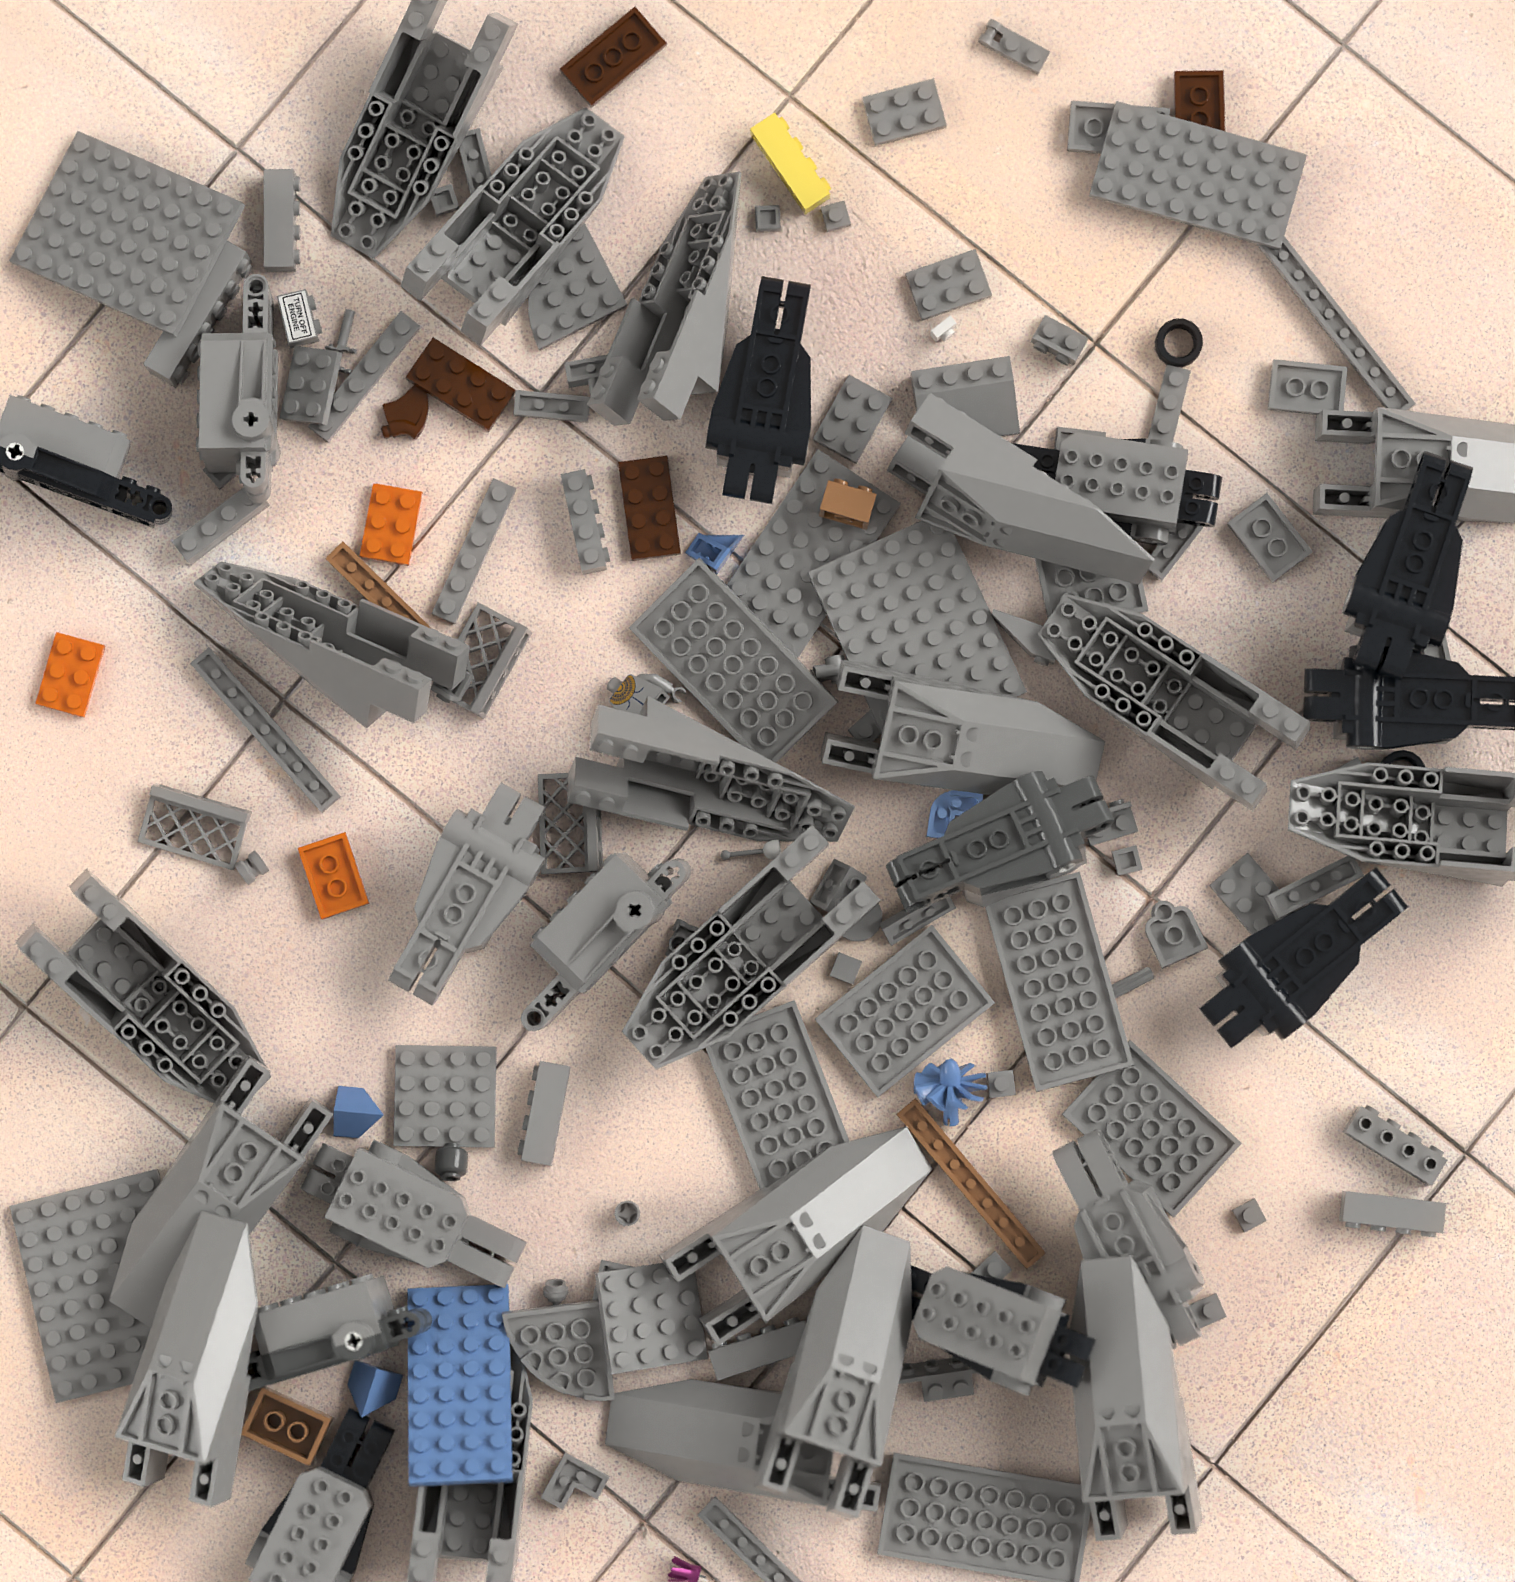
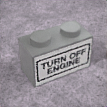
(298, 318)

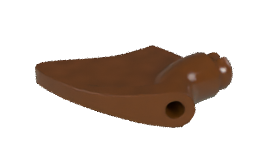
(406, 414)

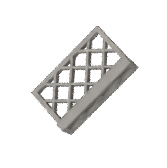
(501, 665)
(200, 805)
(592, 831)

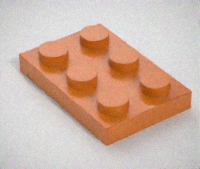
(391, 524)
(70, 674)
(333, 875)

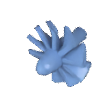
(946, 1087)

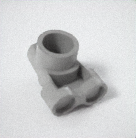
(829, 670)
(681, 932)

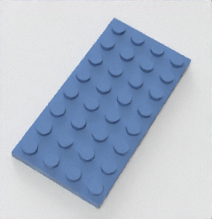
(460, 1387)

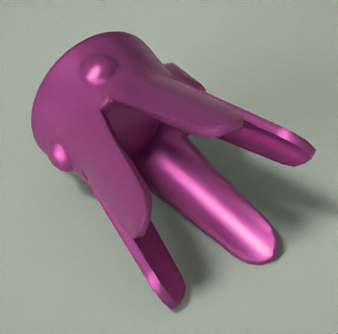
(689, 1573)

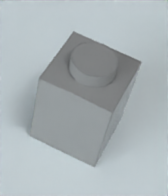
(1000, 1084)

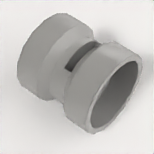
(251, 867)
(627, 1213)

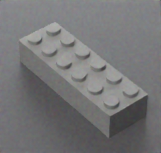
(174, 354)

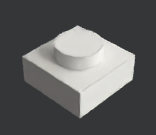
(944, 329)

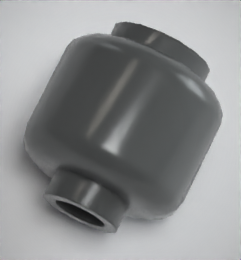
(451, 1162)

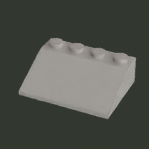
(977, 388)

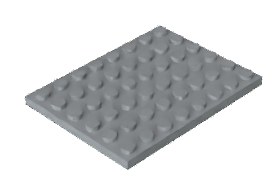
(127, 233)
(915, 611)
(70, 1263)

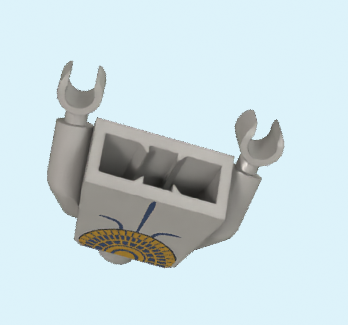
(633, 691)

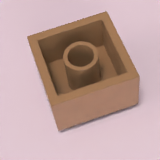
(847, 504)

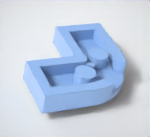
(947, 807)

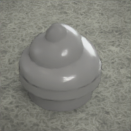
(555, 1291)

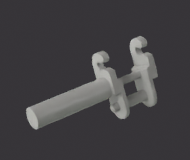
(343, 338)

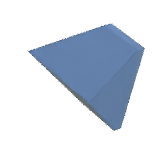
(713, 549)
(354, 1112)
(372, 1386)

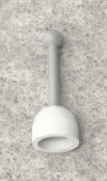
(770, 850)

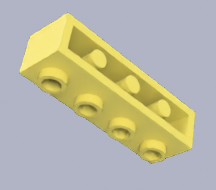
(790, 163)

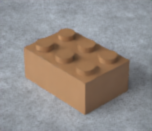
(287, 1425)

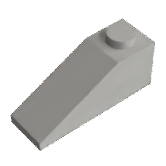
(1025, 635)

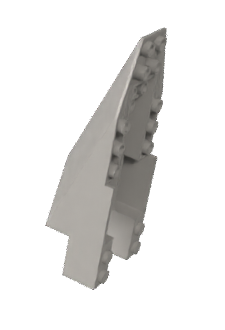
(413, 124)
(519, 221)
(678, 329)
(1399, 445)
(998, 499)
(348, 652)
(1168, 692)
(959, 735)
(691, 775)
(1411, 818)
(740, 958)
(192, 1030)
(221, 1170)
(801, 1225)
(195, 1365)
(846, 1370)
(1129, 1402)
(715, 1438)
(481, 1518)

